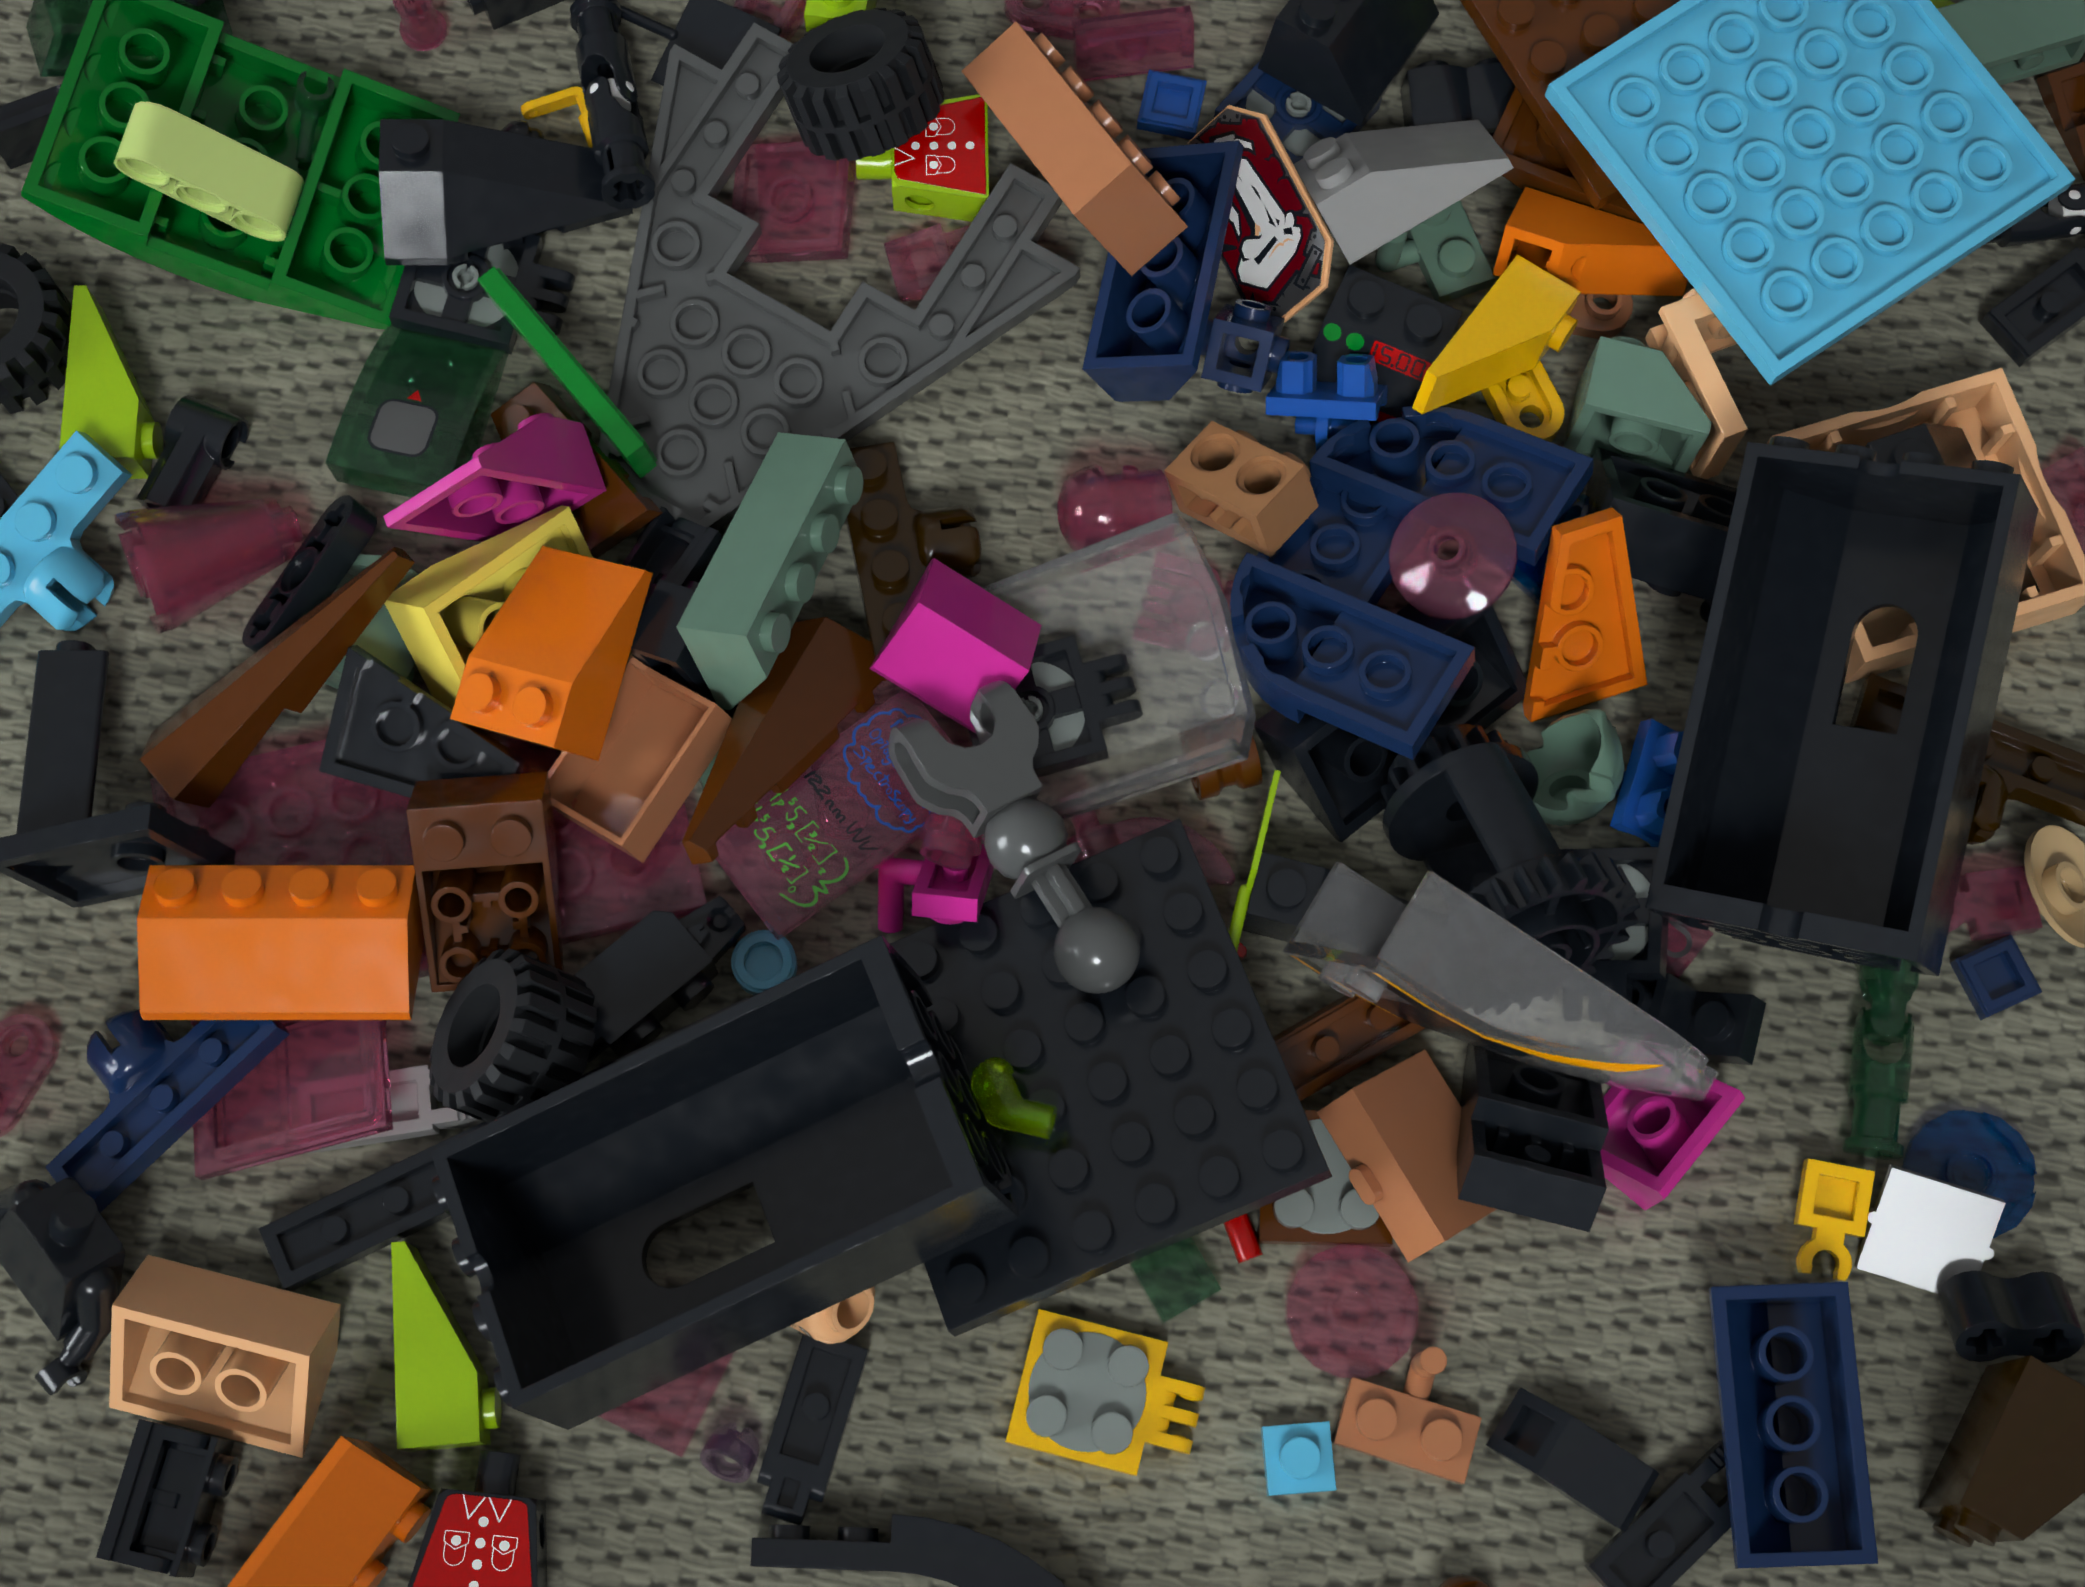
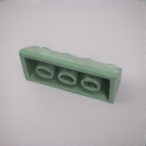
(769, 562)

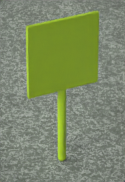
(1244, 890)

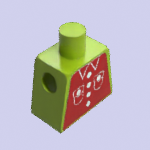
(942, 167)

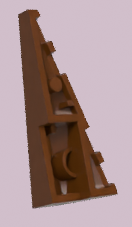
(783, 727)
(216, 732)

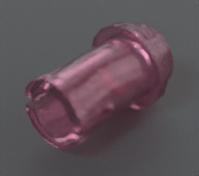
(420, 24)

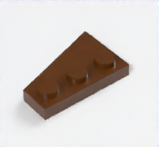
(611, 514)

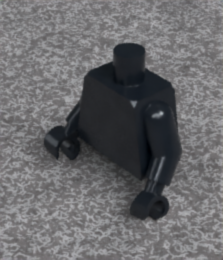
(64, 1266)

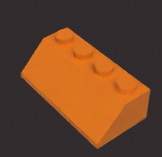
(279, 942)
(340, 1523)

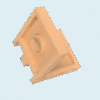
(1687, 340)

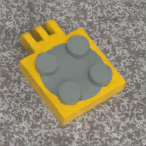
(1097, 1395)

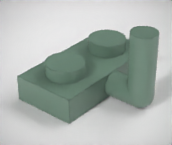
(1445, 252)

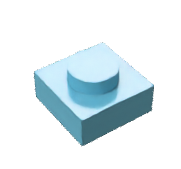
(1298, 1458)

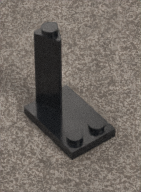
(56, 837)

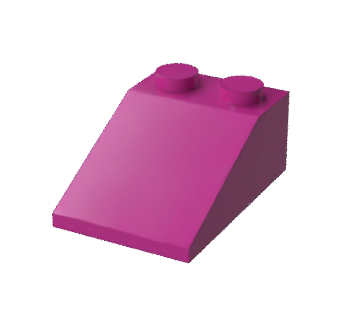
(507, 483)

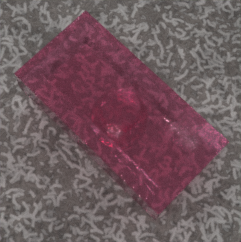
(1133, 43)

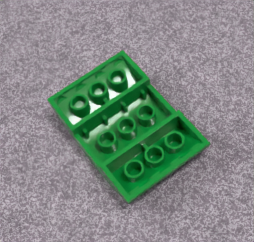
(187, 63)

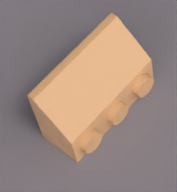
(221, 1354)

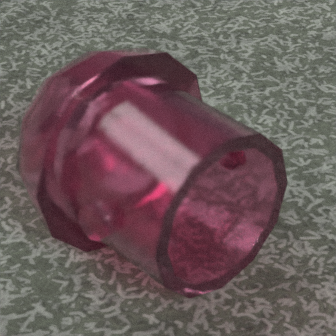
(1104, 505)

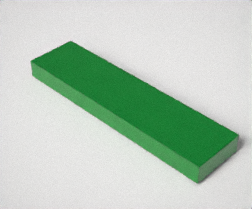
(568, 371)

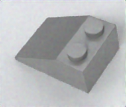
(1394, 178)

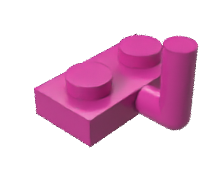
(938, 891)

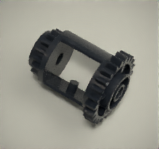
(1475, 824)

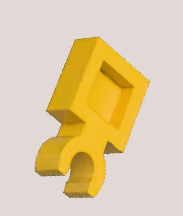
(1835, 1204)

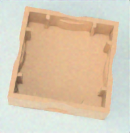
(1998, 433)

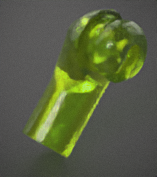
(1003, 1103)

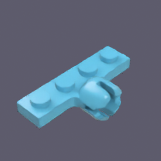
(43, 532)

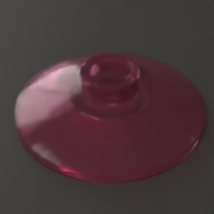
(1473, 576)

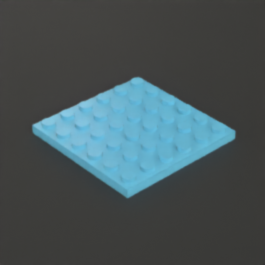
(1807, 157)

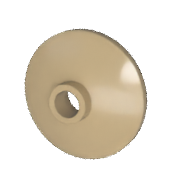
(2057, 880)

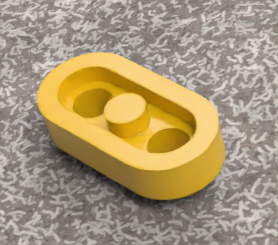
(1527, 394)

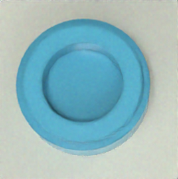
(762, 961)

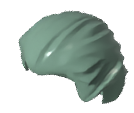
(1577, 767)

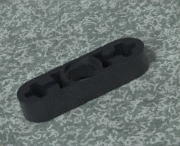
(313, 570)

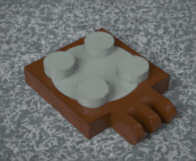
(1326, 1211)

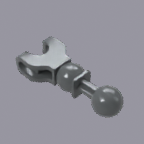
(1025, 838)

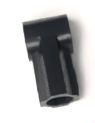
(197, 447)

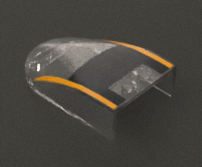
(1487, 984)

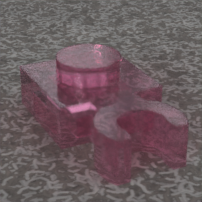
(1995, 904)

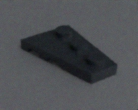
(397, 734)

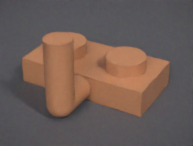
(1407, 1425)

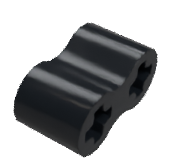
(2011, 1316)

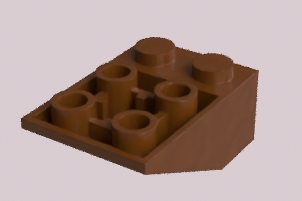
(485, 871)

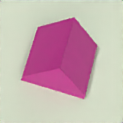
(955, 642)
(1660, 1137)

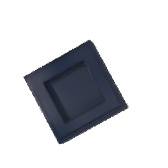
(1995, 977)

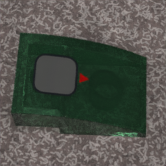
(415, 412)

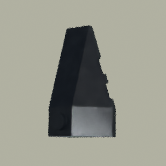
(475, 187)

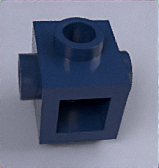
(1228, 361)

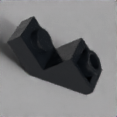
(1714, 1022)
(1573, 1459)

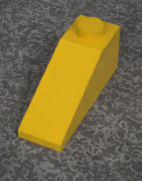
(1502, 336)

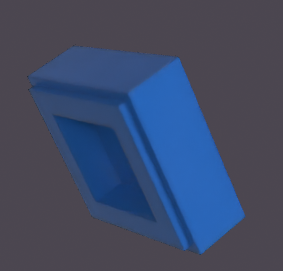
(1171, 104)

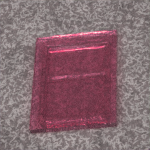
(306, 1095)

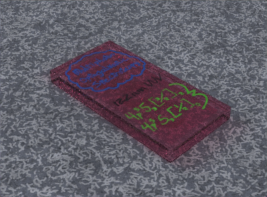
(829, 824)

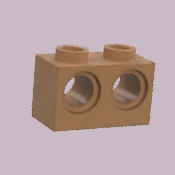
(1242, 487)

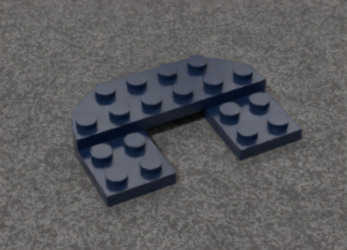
(1311, 611)

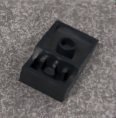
(1530, 1140)

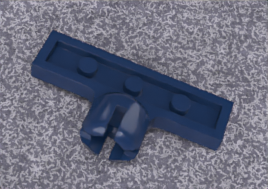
(156, 1093)

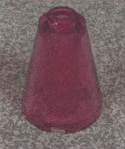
(204, 552)

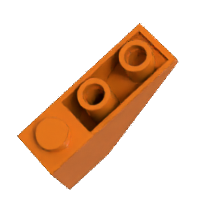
(1588, 248)

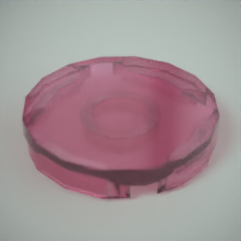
(1327, 1320)

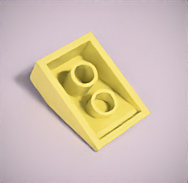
(456, 599)

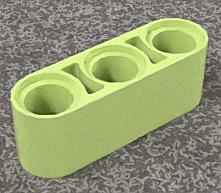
(209, 171)

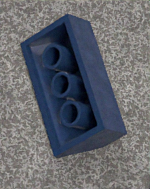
(1155, 322)
(1792, 1425)

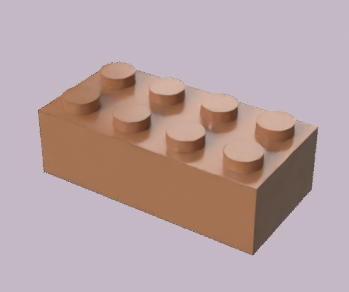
(1077, 146)

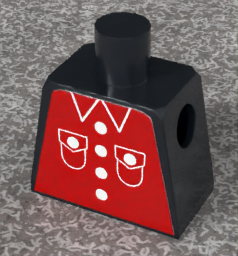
(485, 1533)

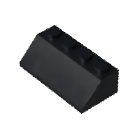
(1343, 773)

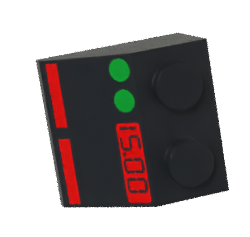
(1391, 324)

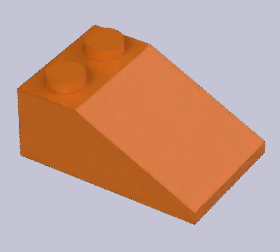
(555, 653)

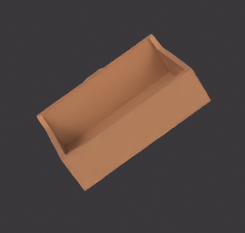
(648, 763)
(1403, 1152)

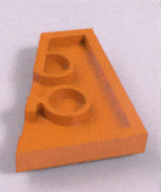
(1586, 619)

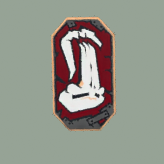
(1274, 234)

